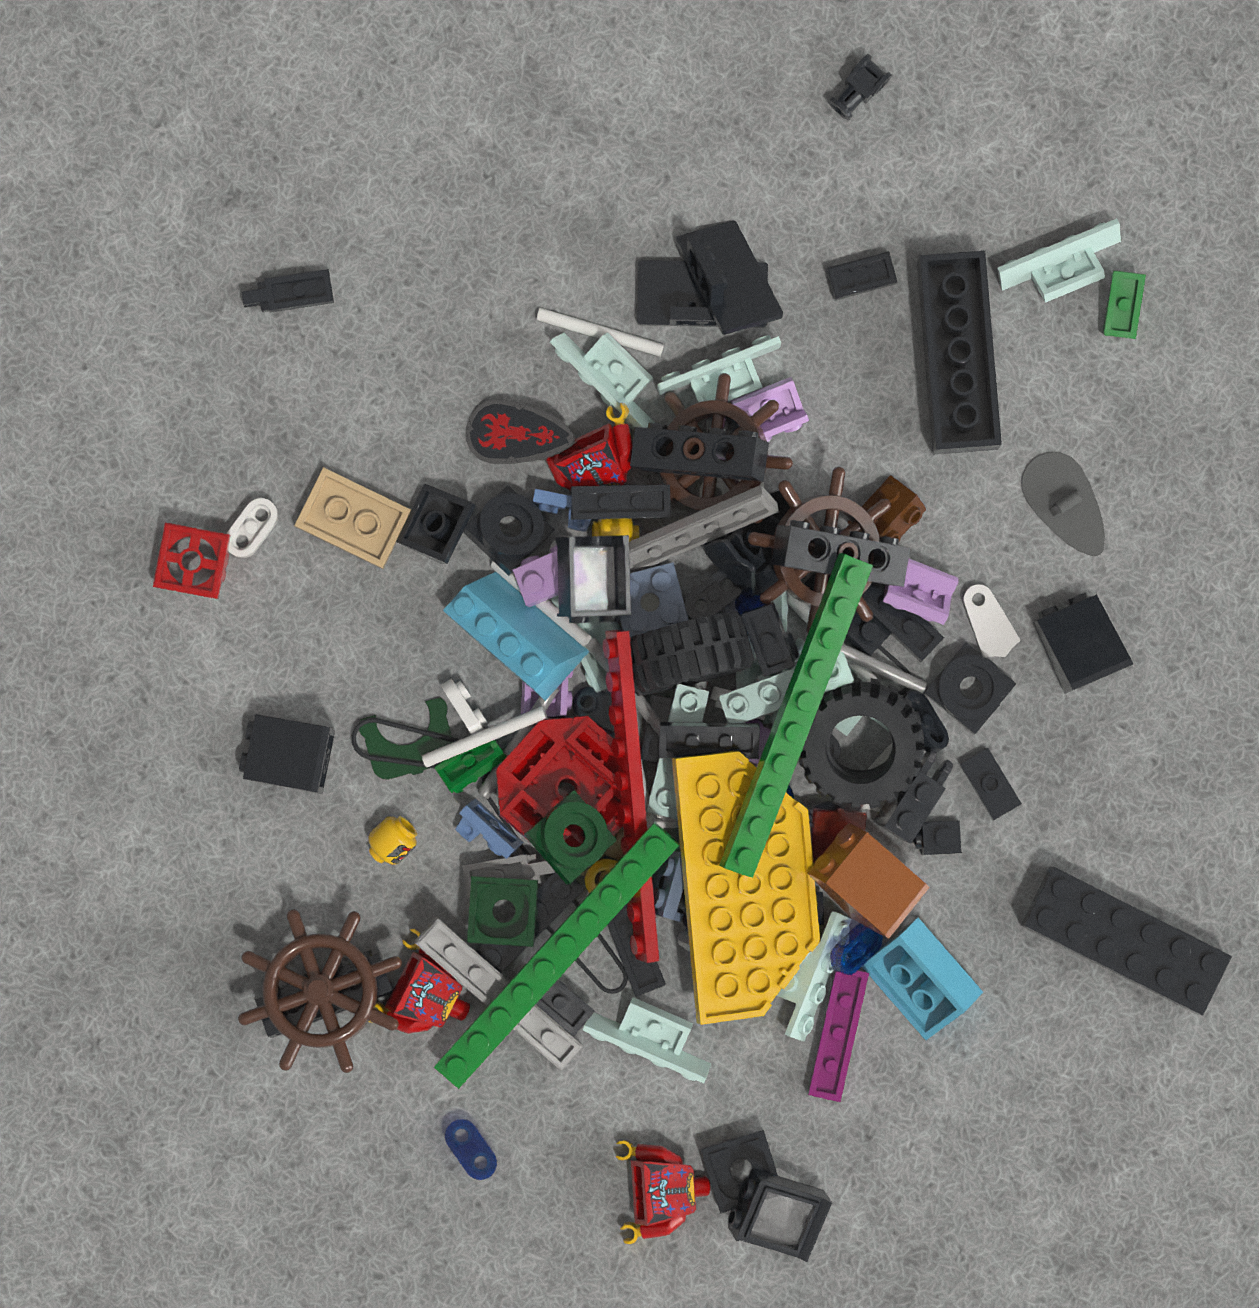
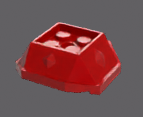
(553, 754)

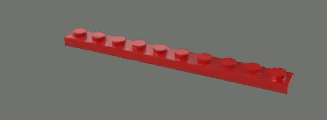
(630, 784)

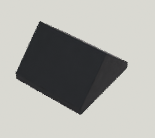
(435, 524)

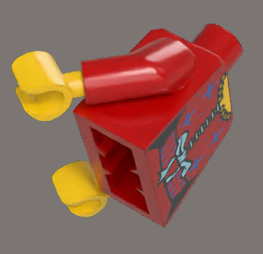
(596, 457)
(424, 994)
(661, 1190)

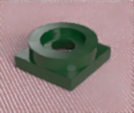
(548, 837)
(482, 923)

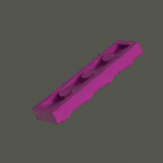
(838, 1035)

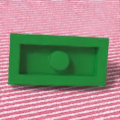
(1124, 304)
(469, 766)

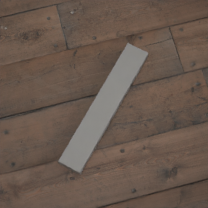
(701, 528)
(487, 983)

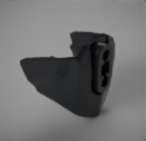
(745, 563)

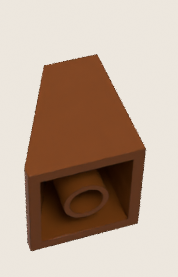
(867, 881)

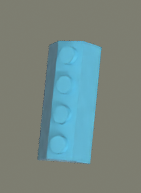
(516, 634)

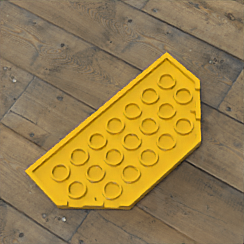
(741, 929)

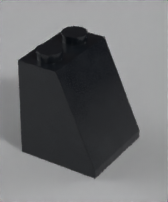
(1081, 642)
(287, 753)

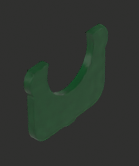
(379, 746)

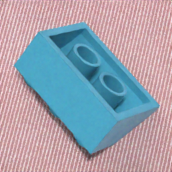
(922, 979)

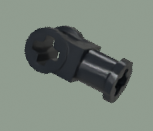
(862, 83)

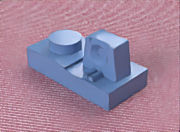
(551, 501)
(478, 820)

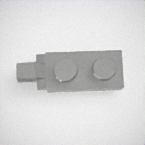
(514, 867)

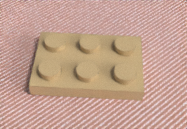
(352, 518)

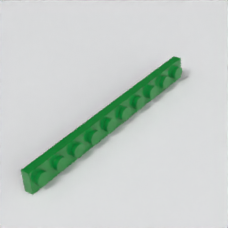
(796, 715)
(556, 955)

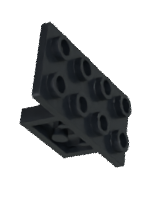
(729, 277)
(672, 297)

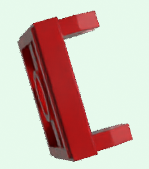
(220, 544)

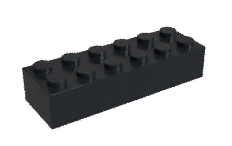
(959, 352)
(1126, 941)

